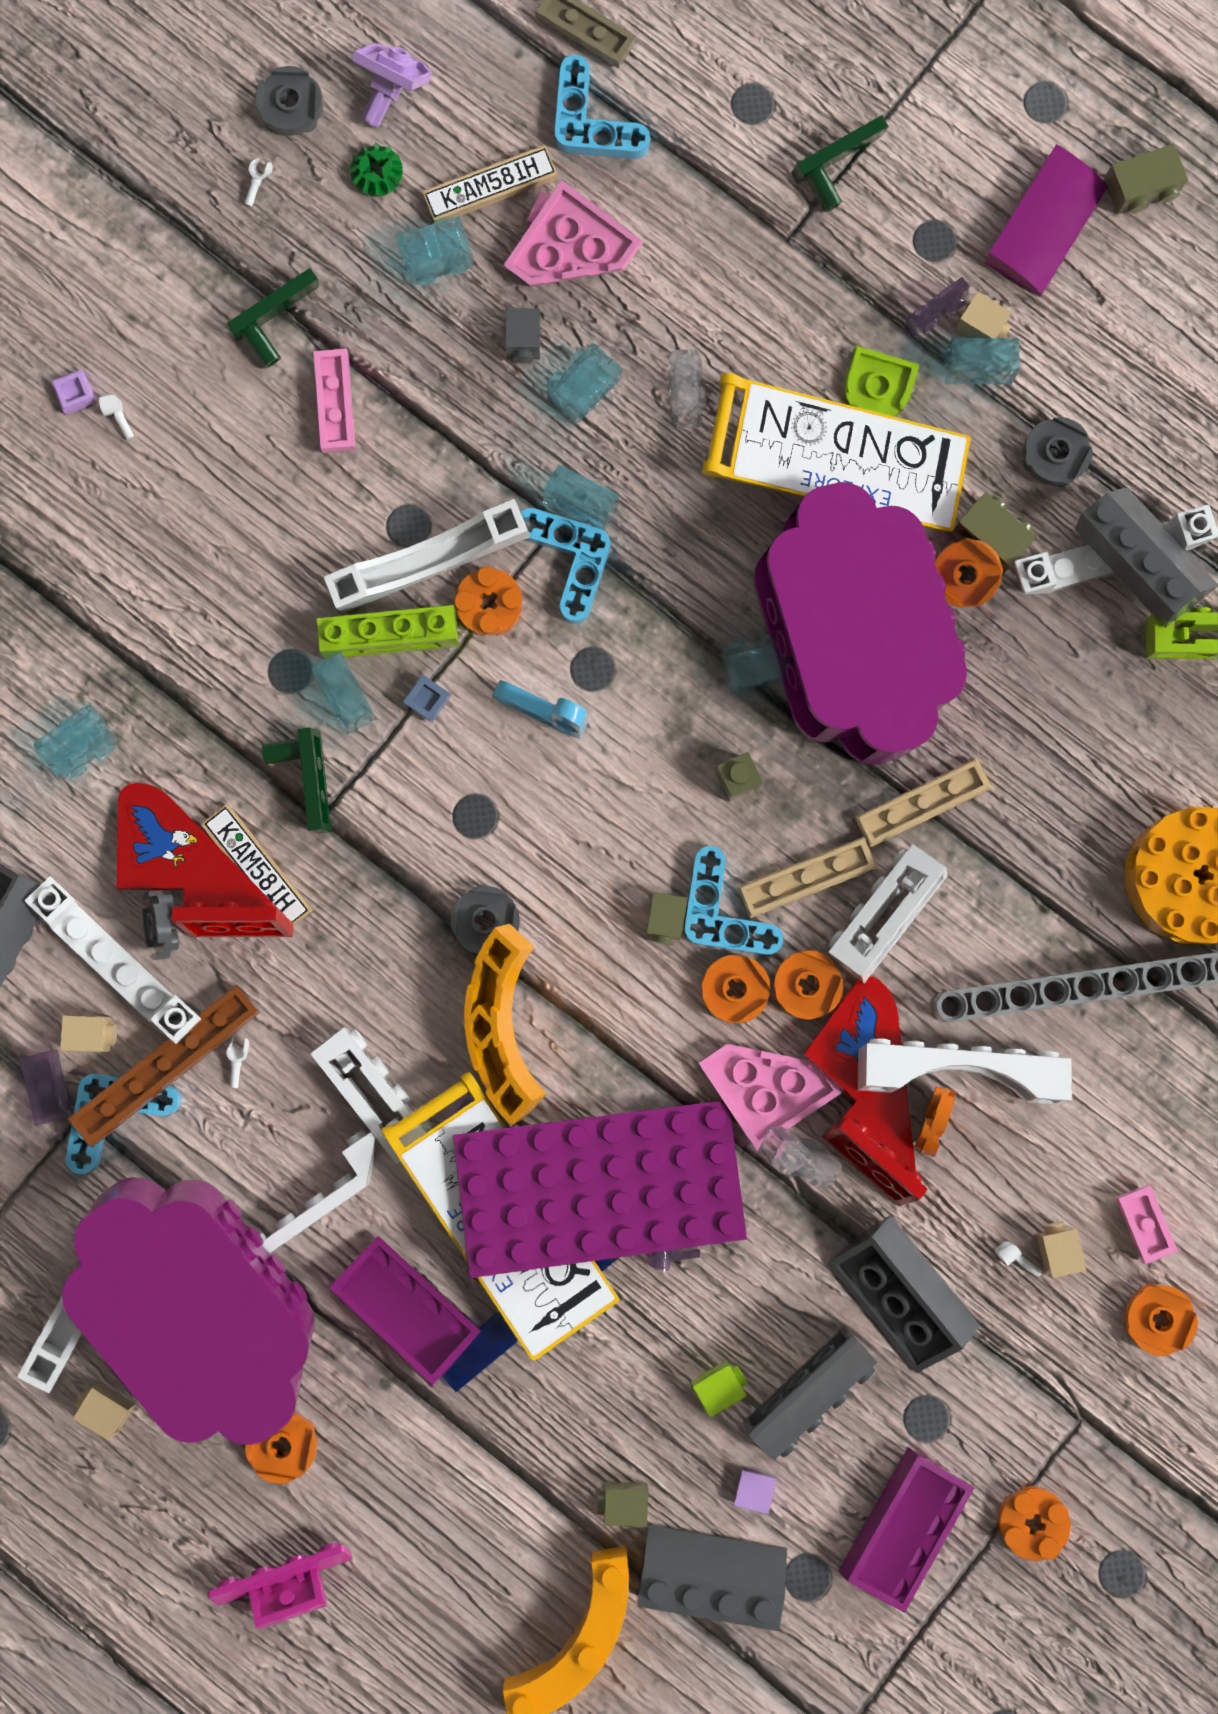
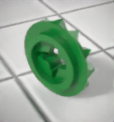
(371, 183)

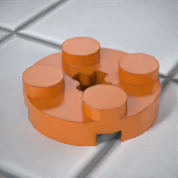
(987, 572)
(488, 582)
(826, 977)
(754, 993)
(939, 1112)
(1166, 1339)
(294, 1462)
(1044, 1542)

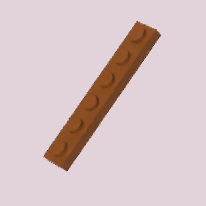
(162, 1067)

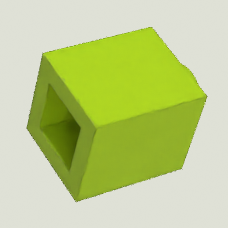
(720, 1387)

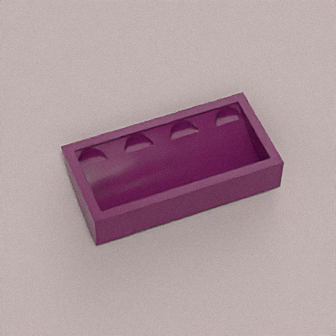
(1047, 221)
(404, 1311)
(905, 1530)

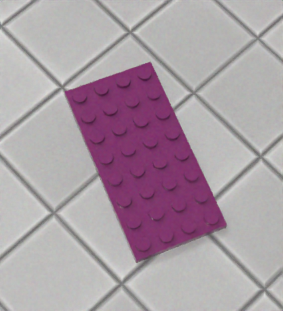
(598, 1188)

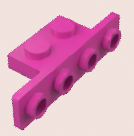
(285, 1590)

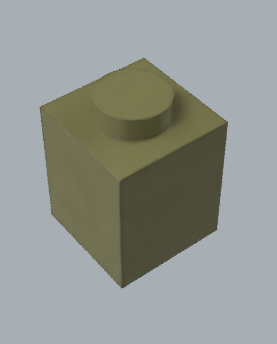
(738, 776)
(666, 918)
(624, 1504)

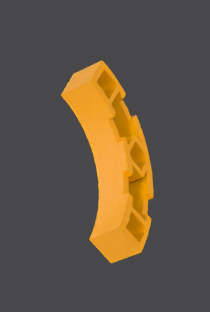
(490, 1025)
(586, 1651)

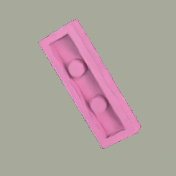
(334, 400)

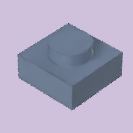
(427, 698)

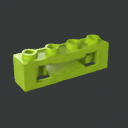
(388, 632)
(1160, 639)

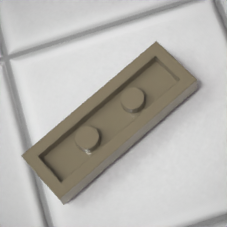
(588, 29)

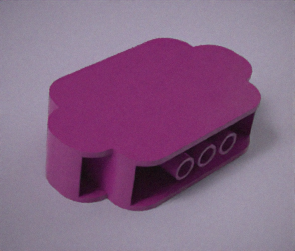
(864, 619)
(190, 1310)

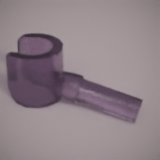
(662, 1259)

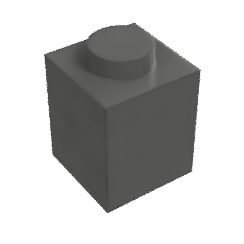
(523, 334)

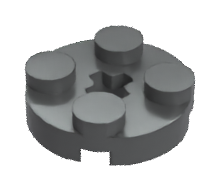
(276, 88)
(1039, 459)
(473, 905)
(158, 924)

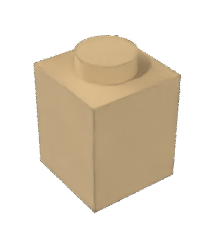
(984, 319)
(87, 1034)
(1060, 1250)
(102, 1410)

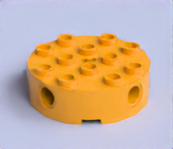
(1162, 878)

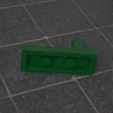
(814, 166)
(248, 323)
(310, 751)

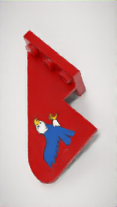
(169, 851)
(877, 1126)

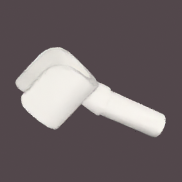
(256, 180)
(112, 405)
(236, 1057)
(1008, 1253)

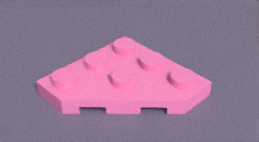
(571, 241)
(766, 1088)

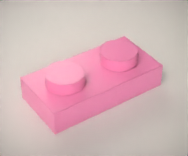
(1146, 1224)

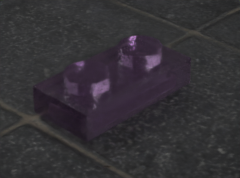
(927, 316)
(46, 1087)

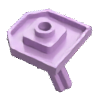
(392, 72)

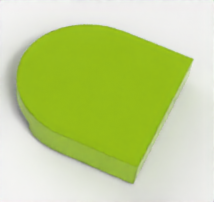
(879, 381)

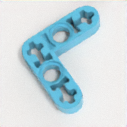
(578, 123)
(583, 557)
(563, 716)
(709, 912)
(85, 1096)

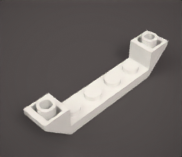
(1079, 565)
(111, 961)
(361, 1157)

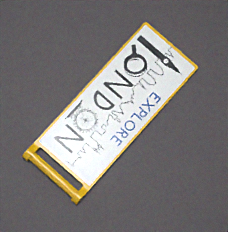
(809, 442)
(537, 1303)

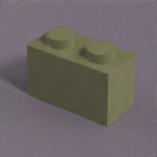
(1146, 179)
(998, 528)

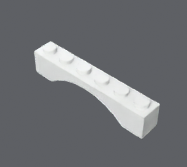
(392, 572)
(1033, 1078)
(51, 1350)

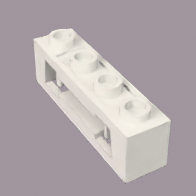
(921, 868)
(375, 1071)

